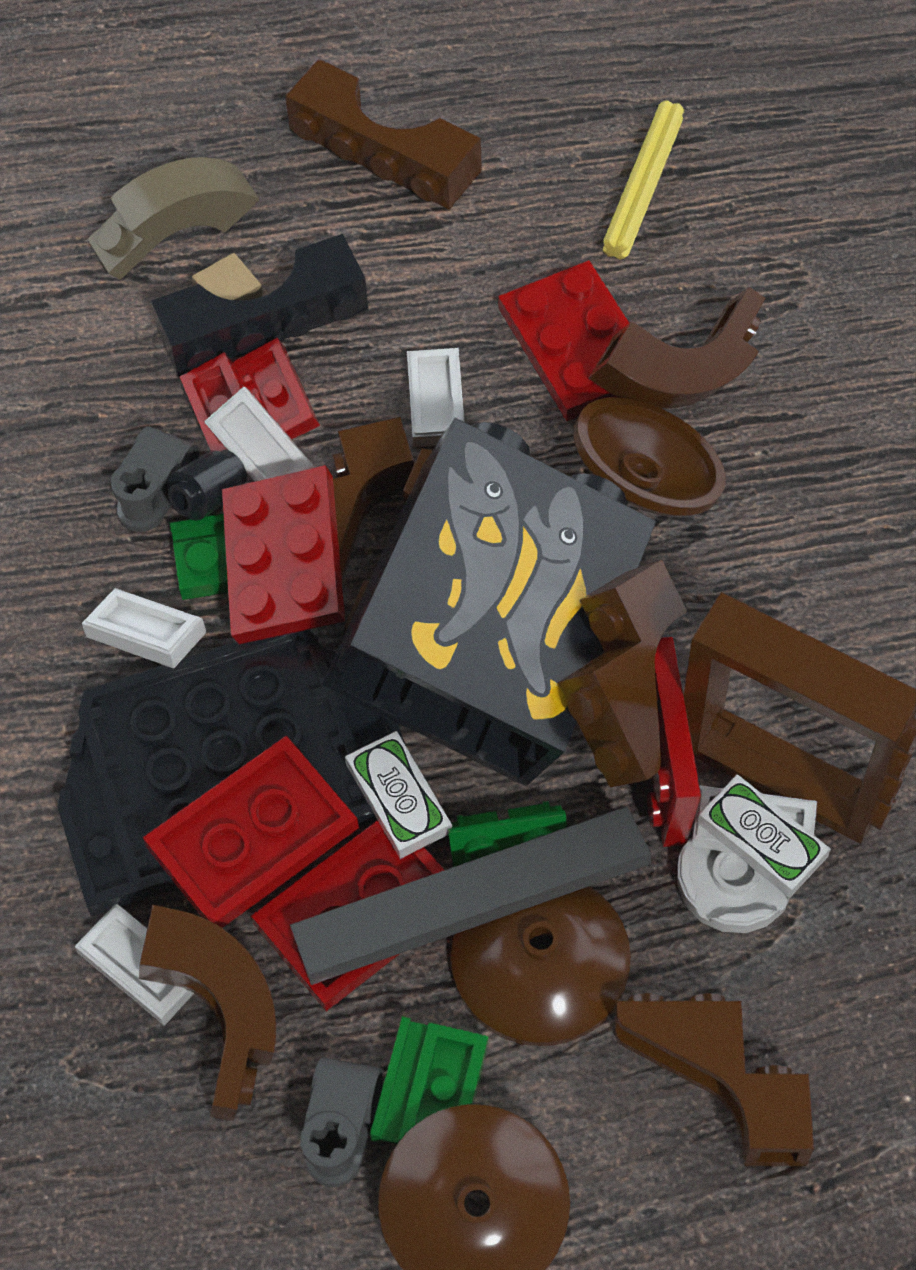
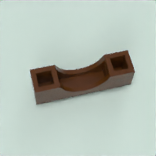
(429, 160)

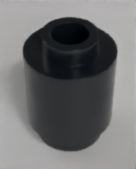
(198, 486)

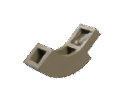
(166, 201)

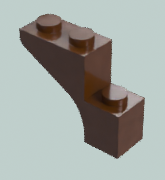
(368, 469)
(617, 691)
(706, 1047)

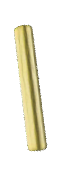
(643, 180)

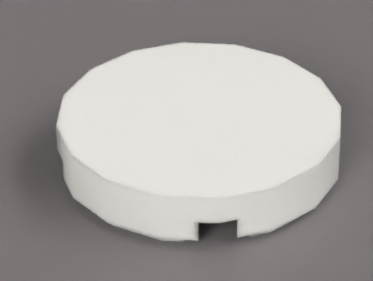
(726, 891)

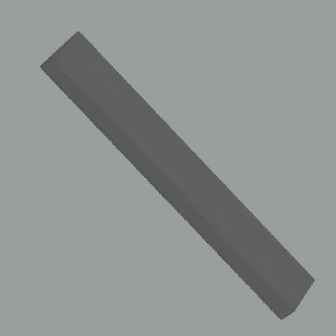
(470, 895)

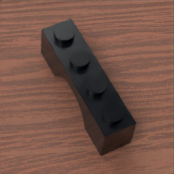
(319, 291)

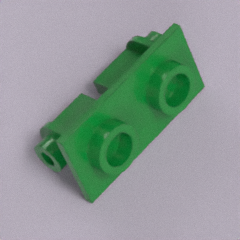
(484, 835)

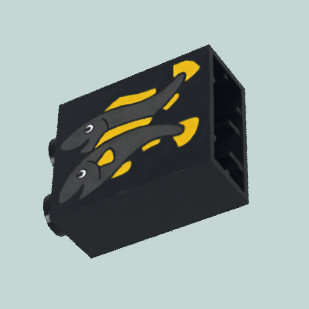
(482, 600)

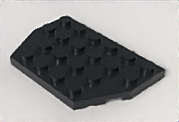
(179, 731)

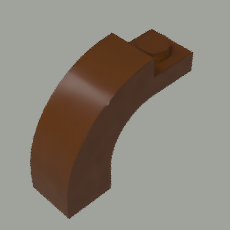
(673, 377)
(217, 968)

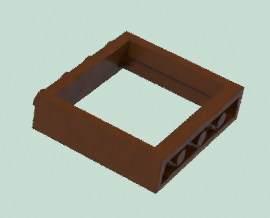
(816, 677)

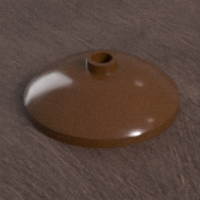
(649, 456)
(548, 992)
(466, 1152)

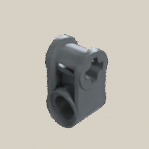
(144, 476)
(341, 1111)

